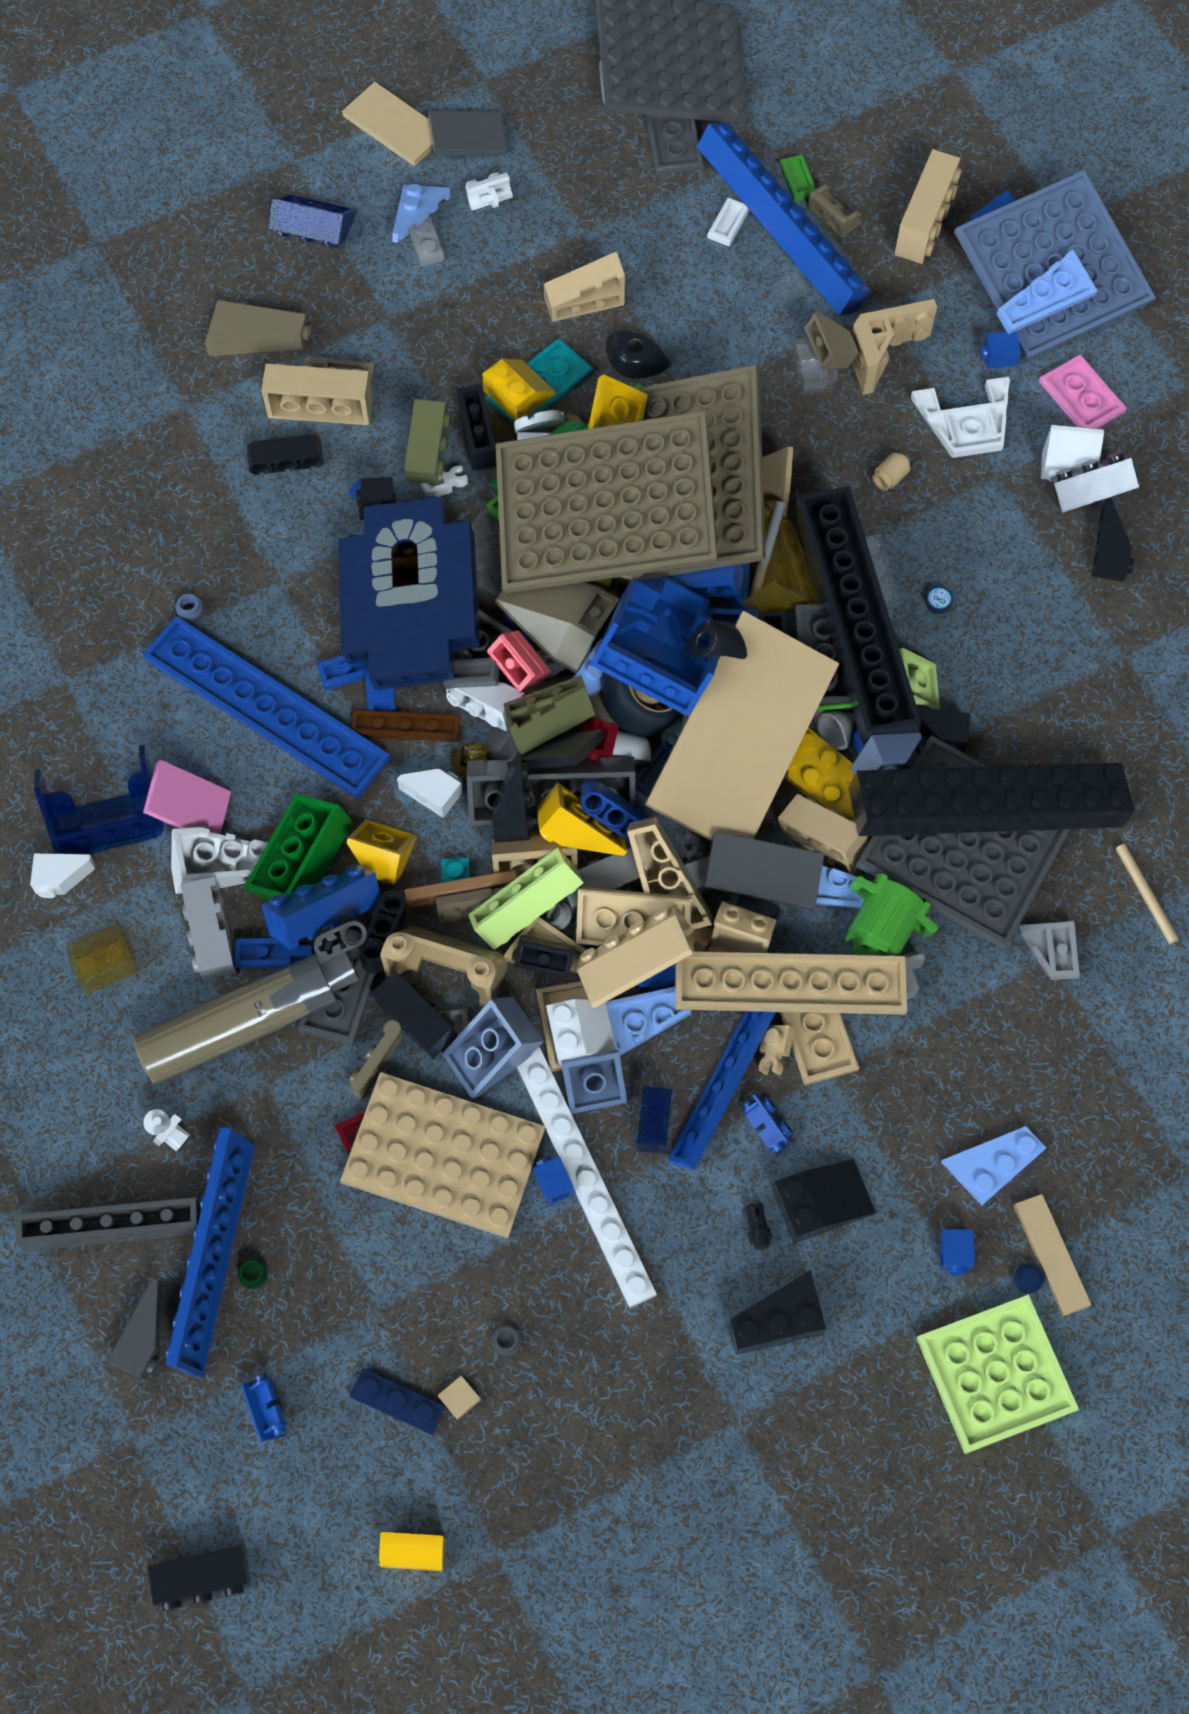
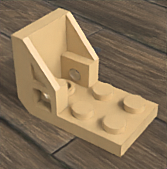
(886, 327)

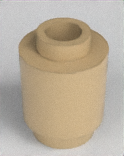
(891, 471)

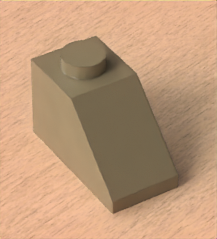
(830, 342)

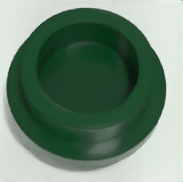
(252, 1273)

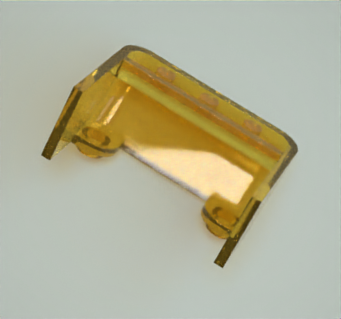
(787, 576)

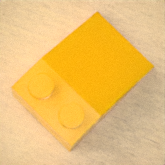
(567, 824)

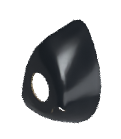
(643, 364)
(724, 640)

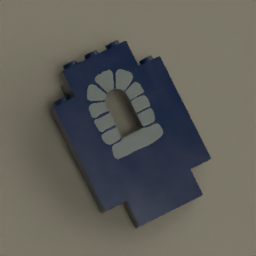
(409, 629)

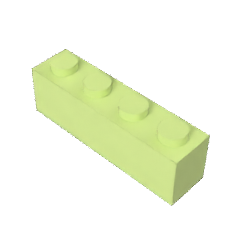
(525, 899)

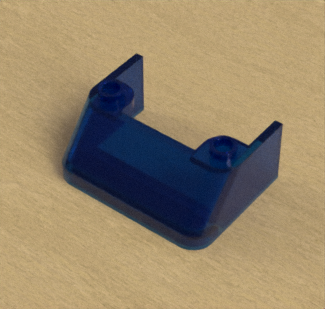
(102, 823)

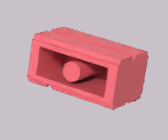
(519, 661)

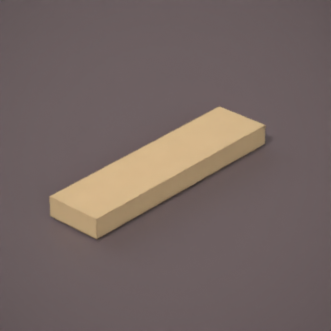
(1052, 1255)

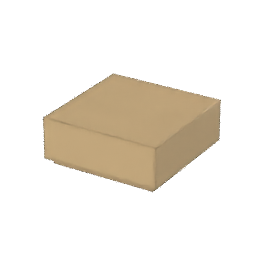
(459, 1397)

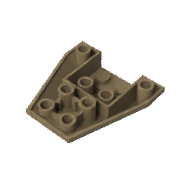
(562, 617)

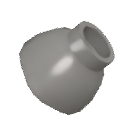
(835, 727)

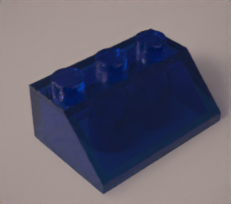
(311, 219)

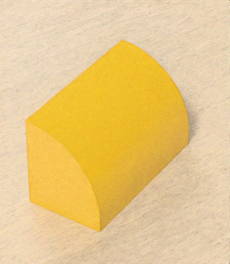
(412, 1551)

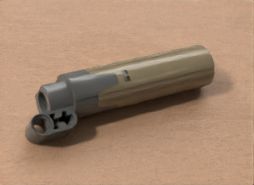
(249, 1011)

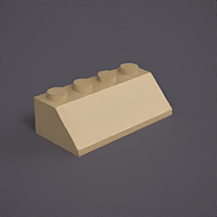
(635, 955)

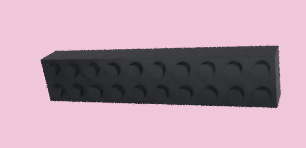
(856, 614)
(990, 799)

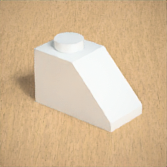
(432, 789)
(59, 872)

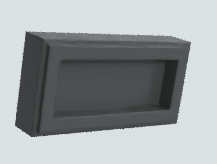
(474, 673)

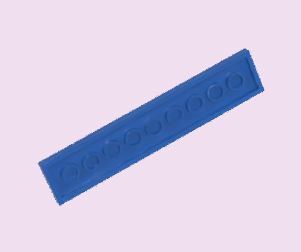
(267, 707)

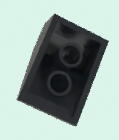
(822, 1199)

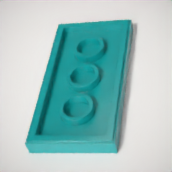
(559, 369)

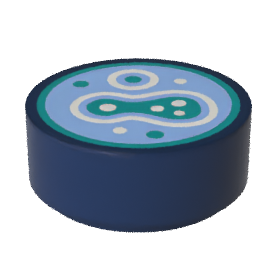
(939, 600)

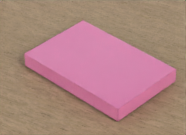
(1082, 394)
(186, 799)

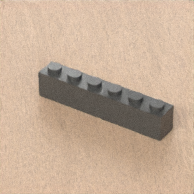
(107, 1224)

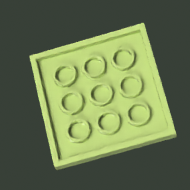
(997, 1374)

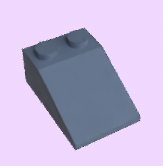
(492, 1045)

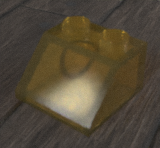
(101, 959)

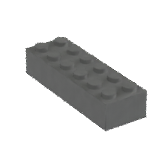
(486, 779)

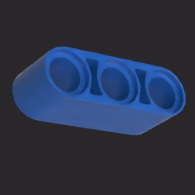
(607, 802)

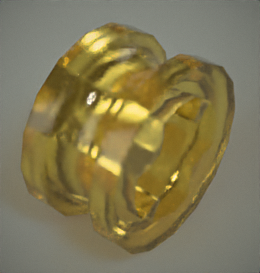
(475, 752)

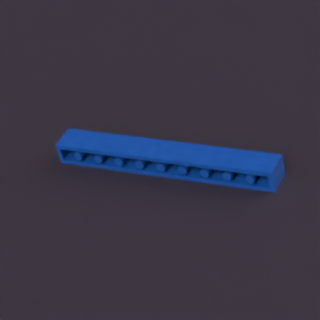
(783, 218)

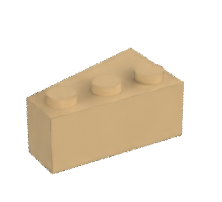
(824, 831)

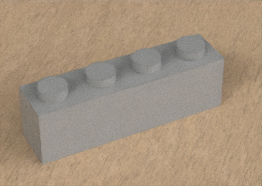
(611, 873)

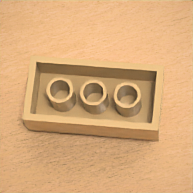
(928, 207)
(317, 394)

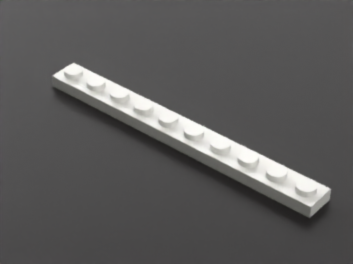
(586, 1180)

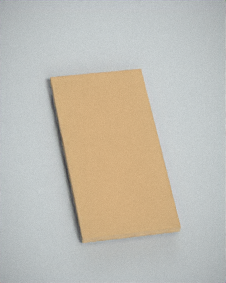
(742, 734)

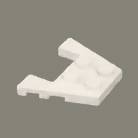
(968, 428)

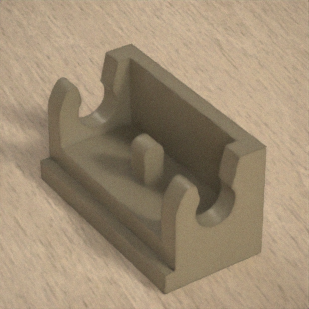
(832, 212)

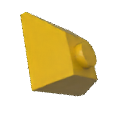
(382, 849)

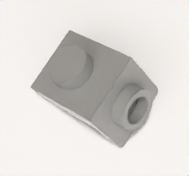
(912, 962)

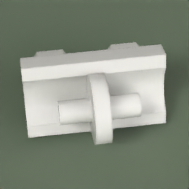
(488, 191)
(158, 1123)

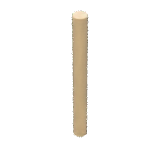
(1147, 894)

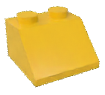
(516, 387)

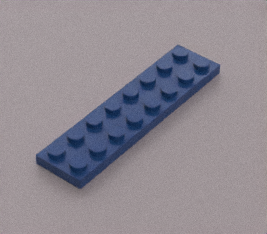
(210, 1253)

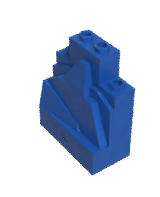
(648, 642)

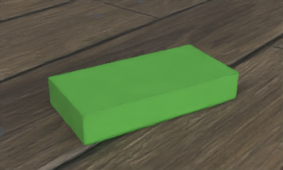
(797, 177)

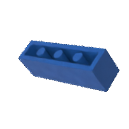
(710, 583)

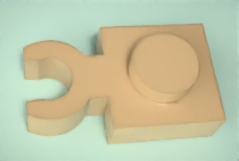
(774, 1045)

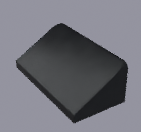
(544, 956)

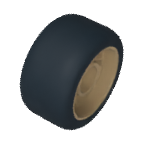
(635, 710)

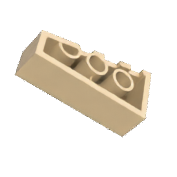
(663, 869)

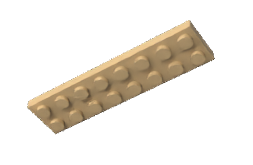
(791, 983)

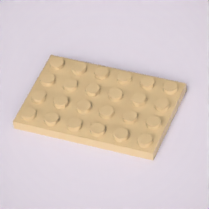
(443, 1155)

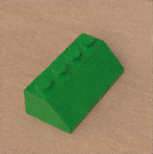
(299, 847)

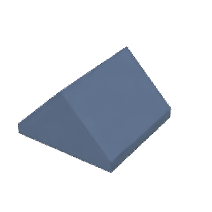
(594, 1081)

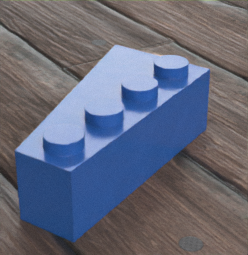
(320, 905)

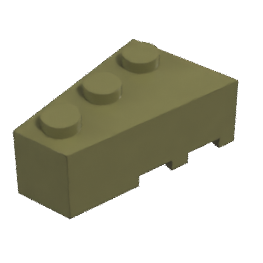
(427, 442)
(548, 713)

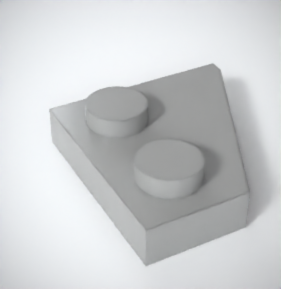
(1054, 948)

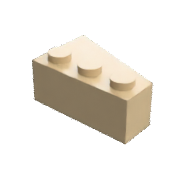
(586, 289)

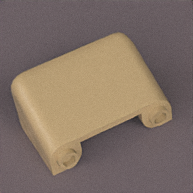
(483, 966)

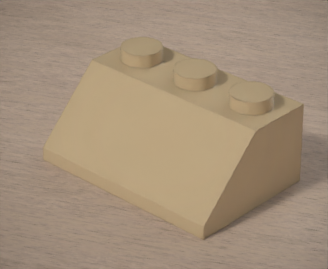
(525, 853)

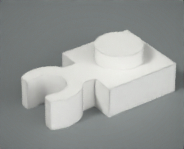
(445, 482)

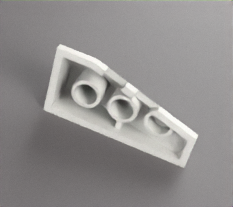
(206, 854)

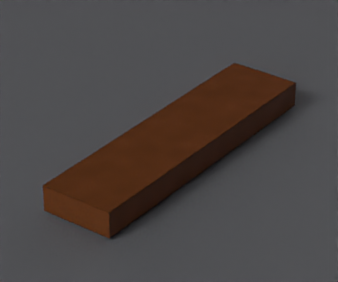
(406, 725)

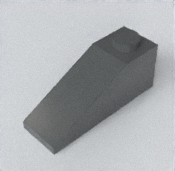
(140, 1342)

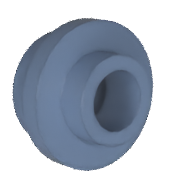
(184, 601)

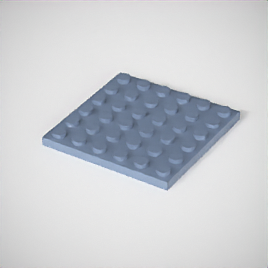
(1034, 233)

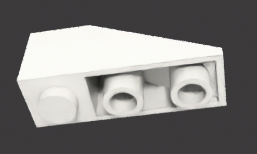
(485, 702)

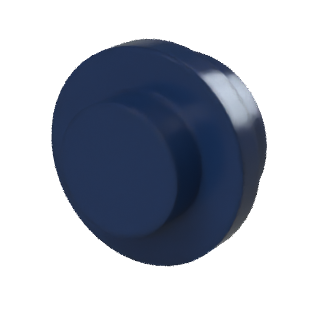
(1028, 1278)

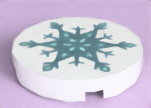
(540, 422)

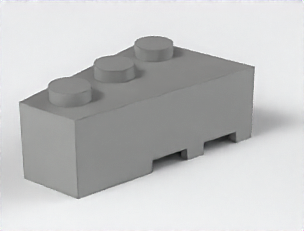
(208, 928)

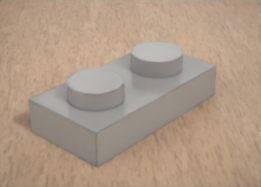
(426, 243)

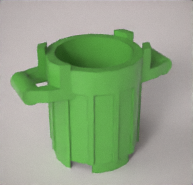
(887, 917)

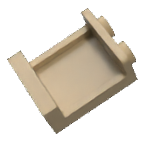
(741, 931)

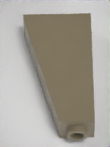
(254, 329)

